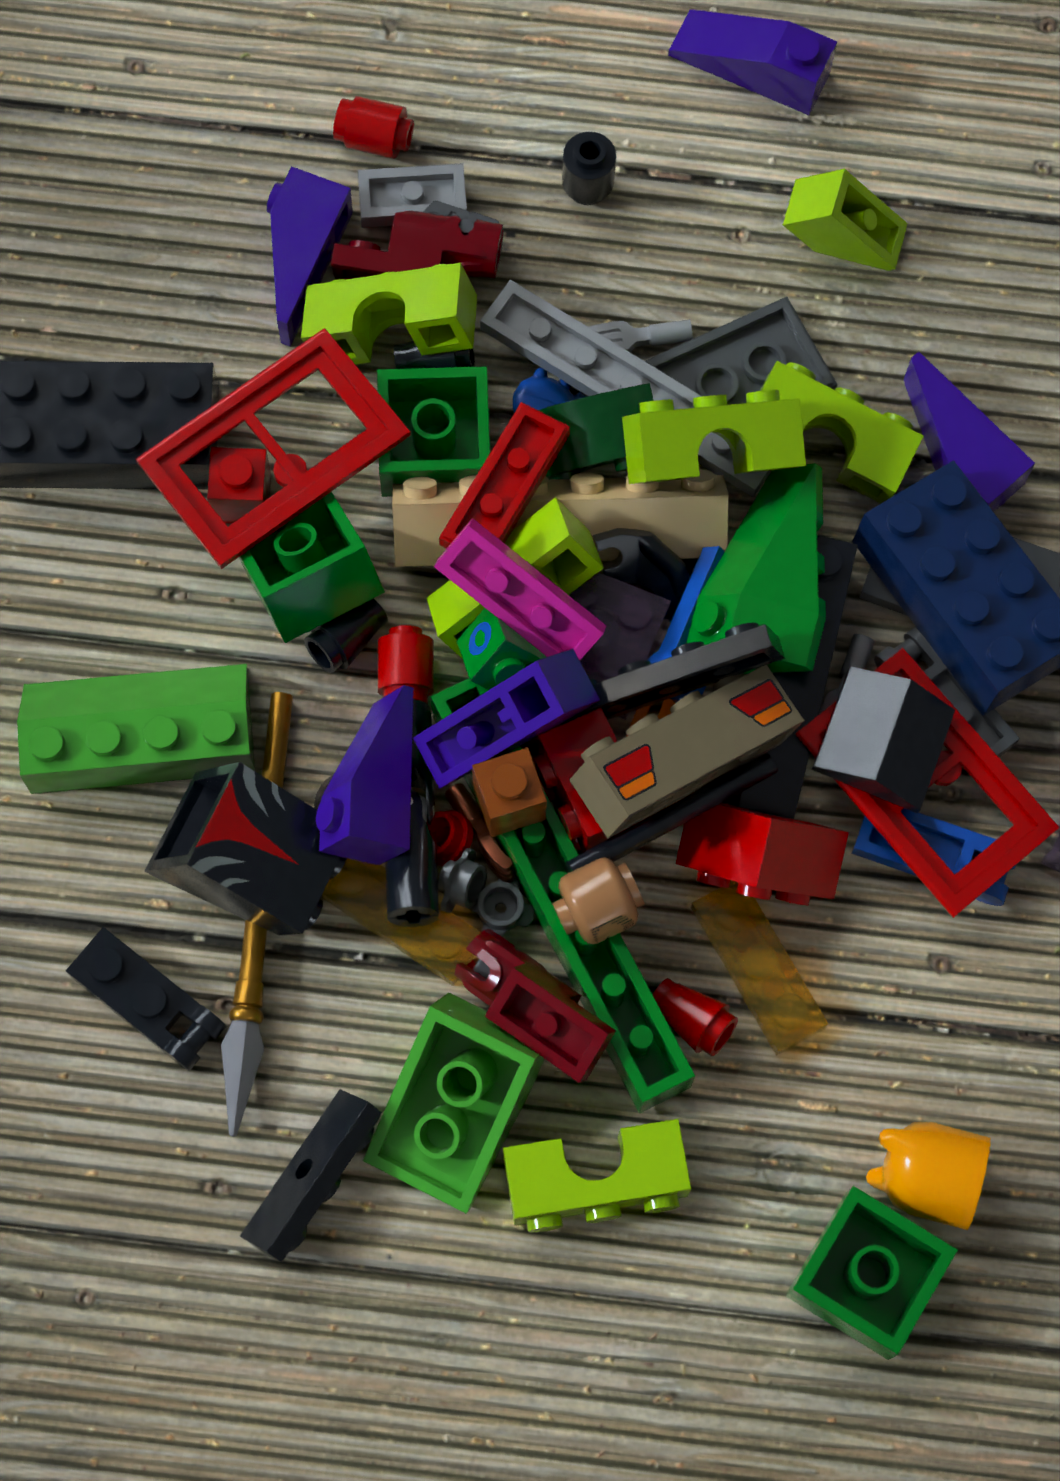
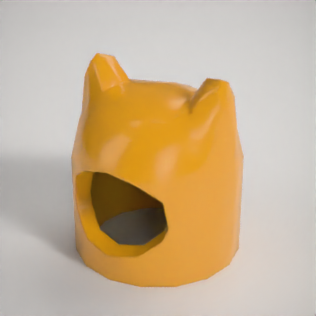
(933, 1171)

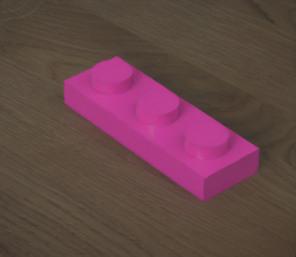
(518, 593)

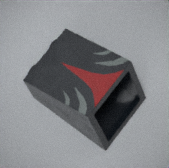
(247, 850)

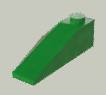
(772, 571)

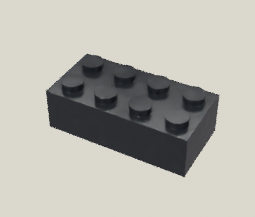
(92, 420)

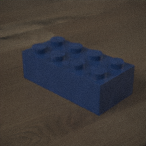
(965, 585)

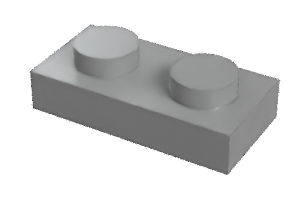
(408, 188)

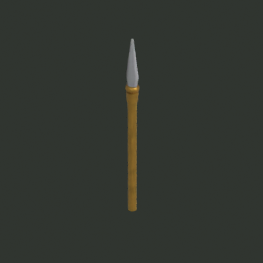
(243, 1042)

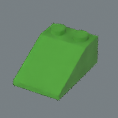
(453, 1103)

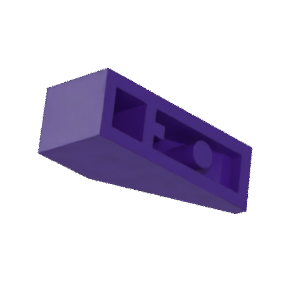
(758, 54)
(305, 224)
(963, 433)
(507, 716)
(369, 796)

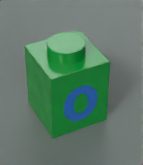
(494, 650)

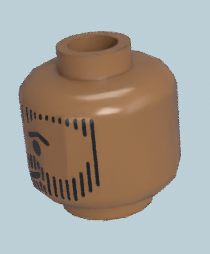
(598, 900)

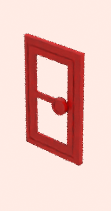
(300, 486)
(966, 749)

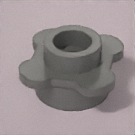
(461, 881)
(516, 912)

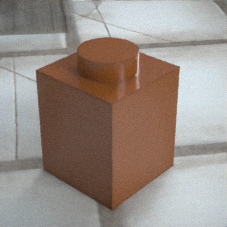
(509, 792)

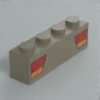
(685, 749)

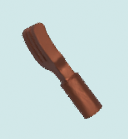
(494, 857)

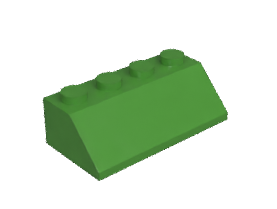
(133, 728)

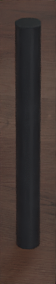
(679, 812)

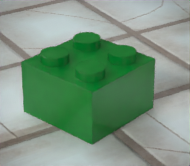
(445, 420)
(312, 570)
(871, 1273)

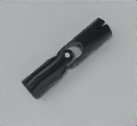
(413, 874)

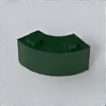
(595, 430)

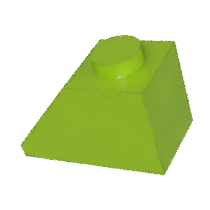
(845, 220)

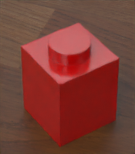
(237, 481)

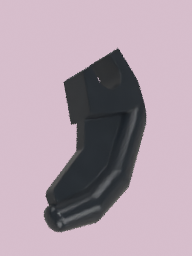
(646, 562)

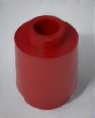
(373, 126)
(406, 660)

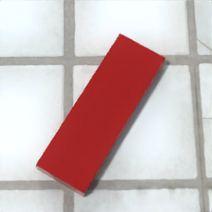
(509, 474)

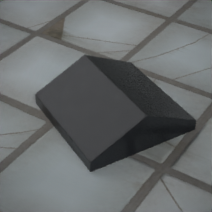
(884, 737)

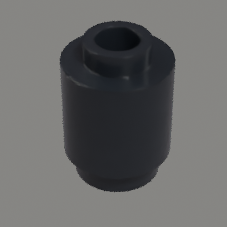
(588, 167)

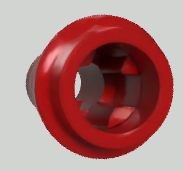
(695, 1016)

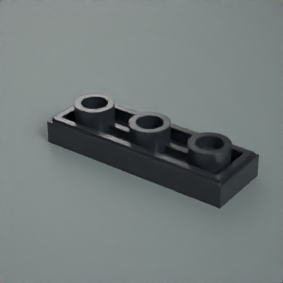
(312, 1175)

